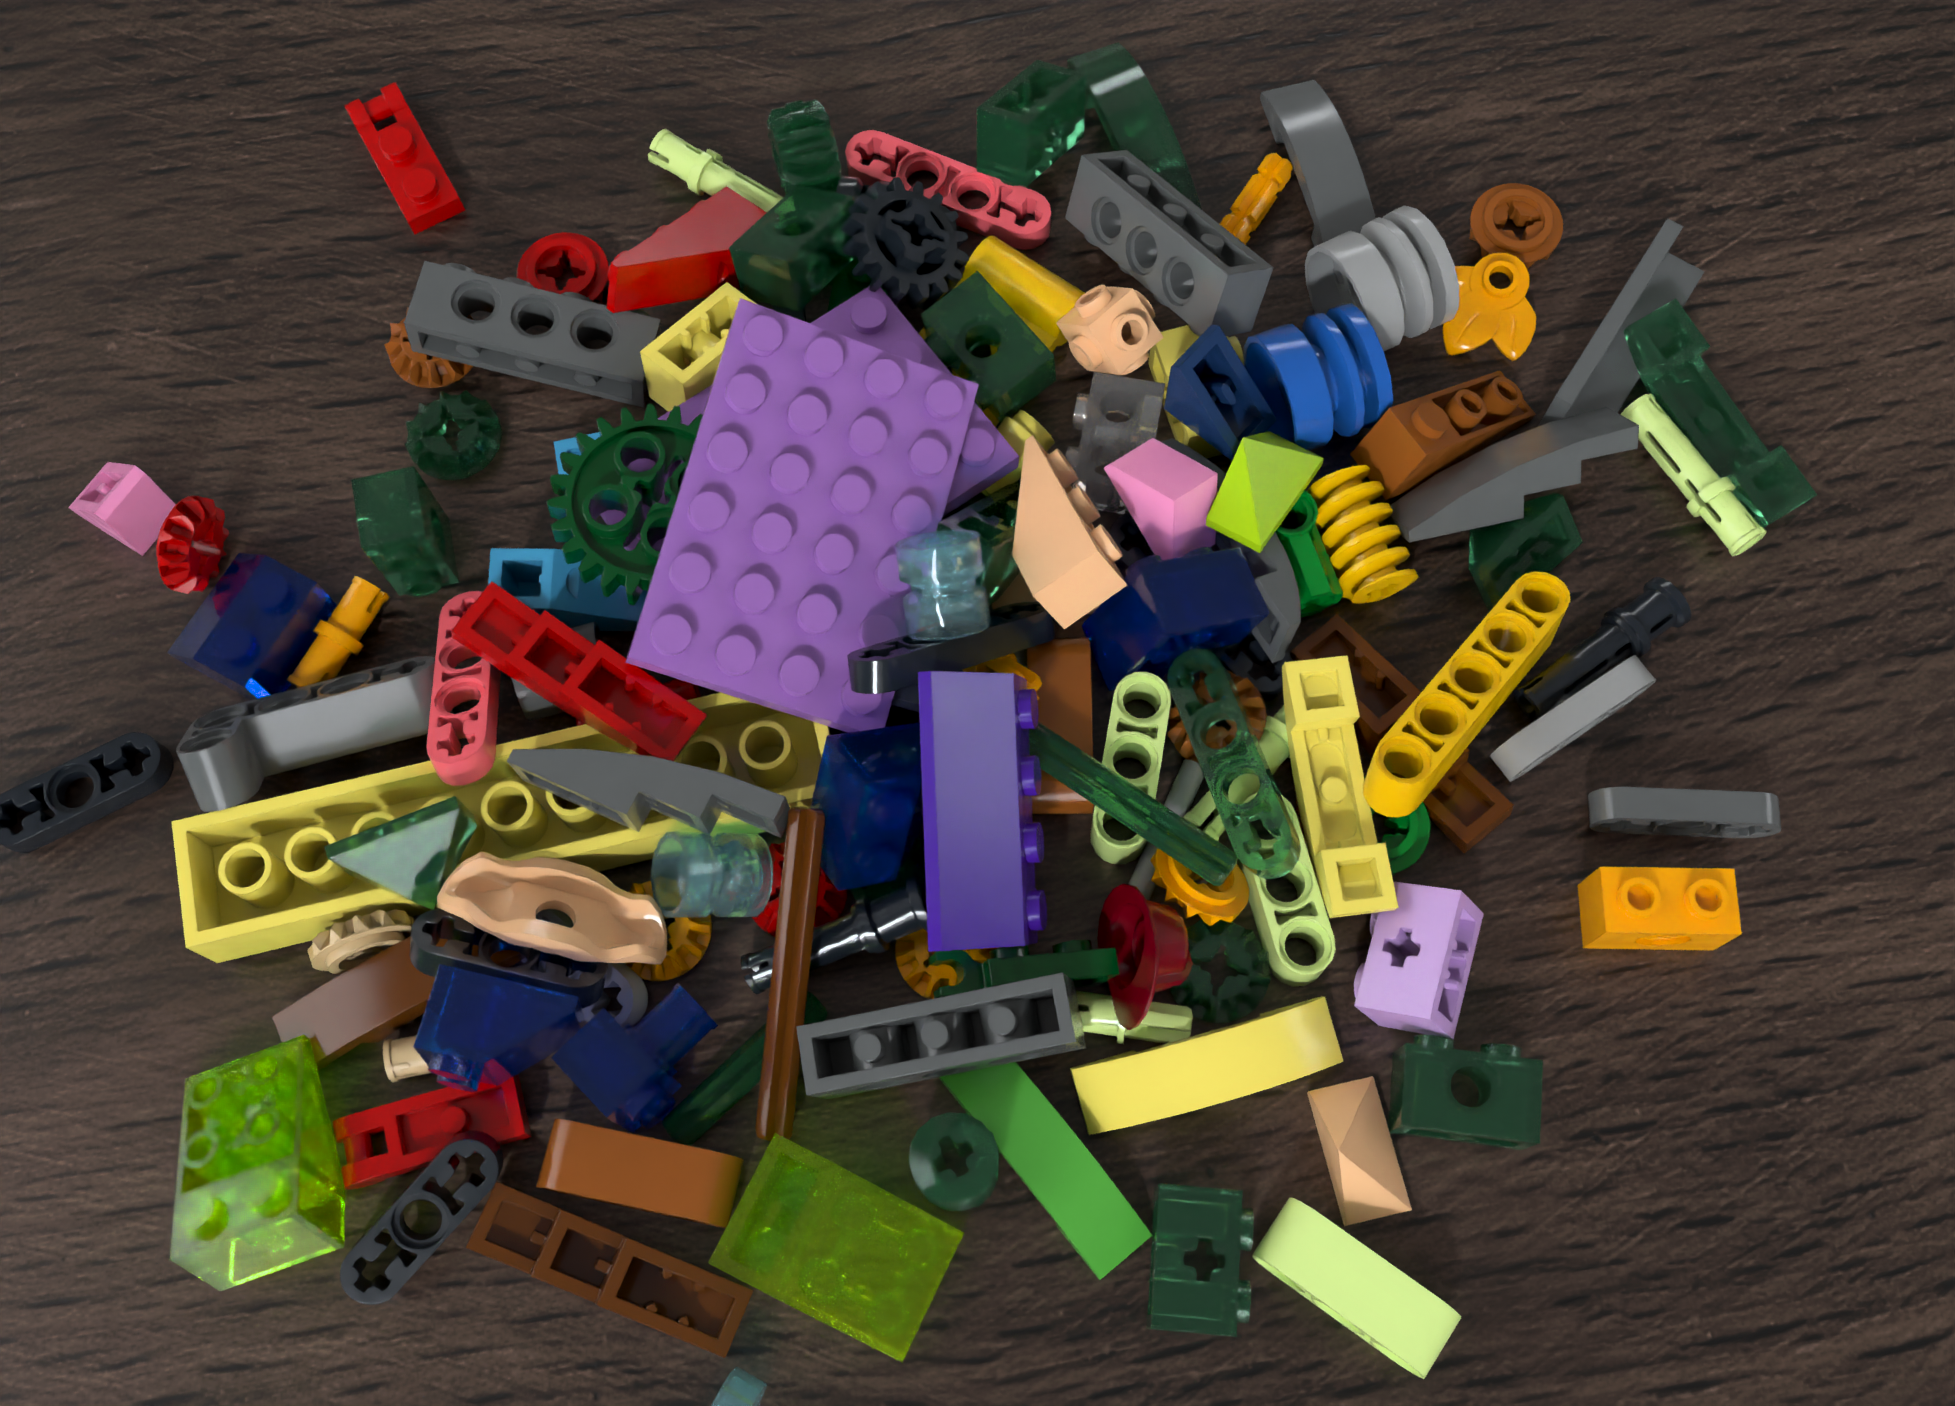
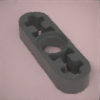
(1684, 812)

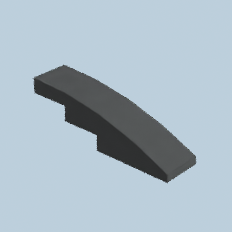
(1493, 481)
(631, 785)

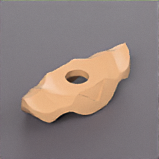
(509, 894)

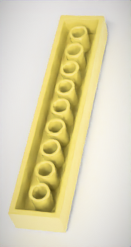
(261, 869)

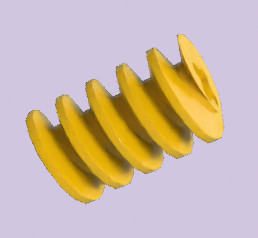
(1356, 539)

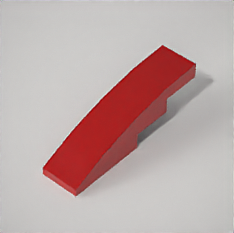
(577, 675)

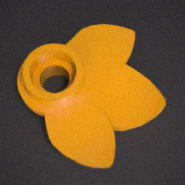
(1490, 311)

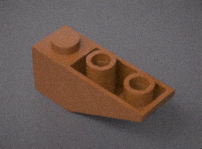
(1439, 431)

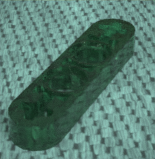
(1228, 763)

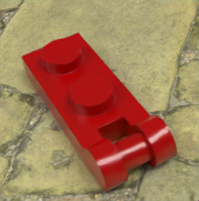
(405, 159)
(423, 1125)

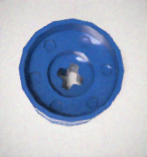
(1321, 376)

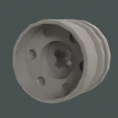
(1390, 272)

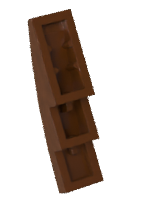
(1463, 800)
(365, 1002)
(610, 1269)

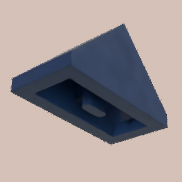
(1216, 394)

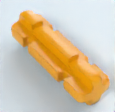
(1257, 197)

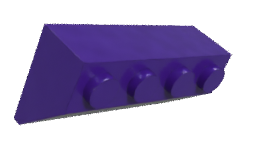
(980, 810)

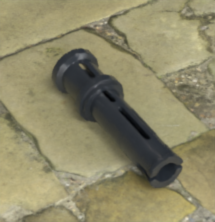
(1621, 636)
(868, 926)

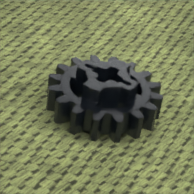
(905, 243)

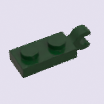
(1013, 964)

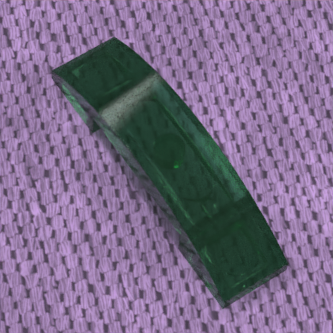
(1133, 114)
(1670, 363)

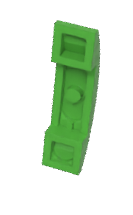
(1052, 1164)

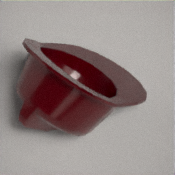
(1149, 950)

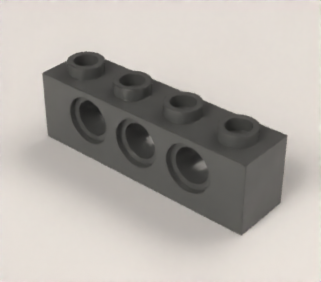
(1167, 243)
(499, 343)
(941, 1037)

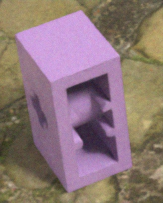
(1419, 960)

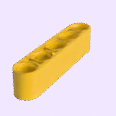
(1465, 694)

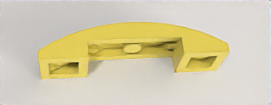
(1329, 788)
(1207, 1067)

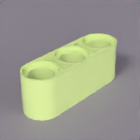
(1134, 739)
(1301, 918)
(1357, 1287)

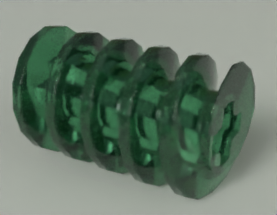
(966, 1137)

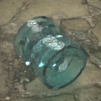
(943, 592)
(711, 874)

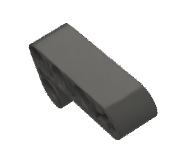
(241, 744)

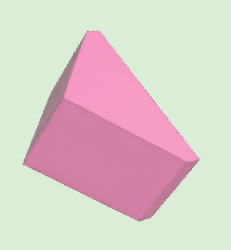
(1166, 497)
(124, 505)

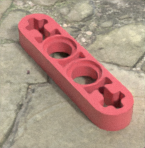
(952, 182)
(458, 686)

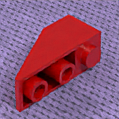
(683, 258)

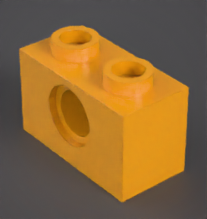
(1659, 908)

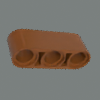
(1066, 710)
(640, 1173)

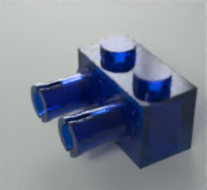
(630, 1067)

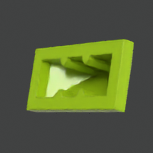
(1261, 488)

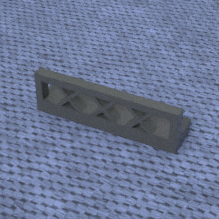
(1606, 367)

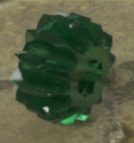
(804, 146)

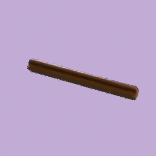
(790, 972)

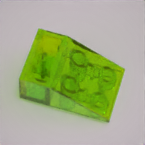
(256, 1169)
(837, 1247)

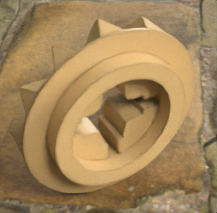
(358, 940)

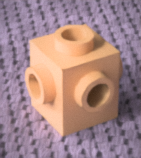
(1111, 330)

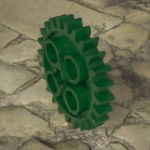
(602, 482)

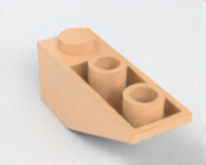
(1055, 542)

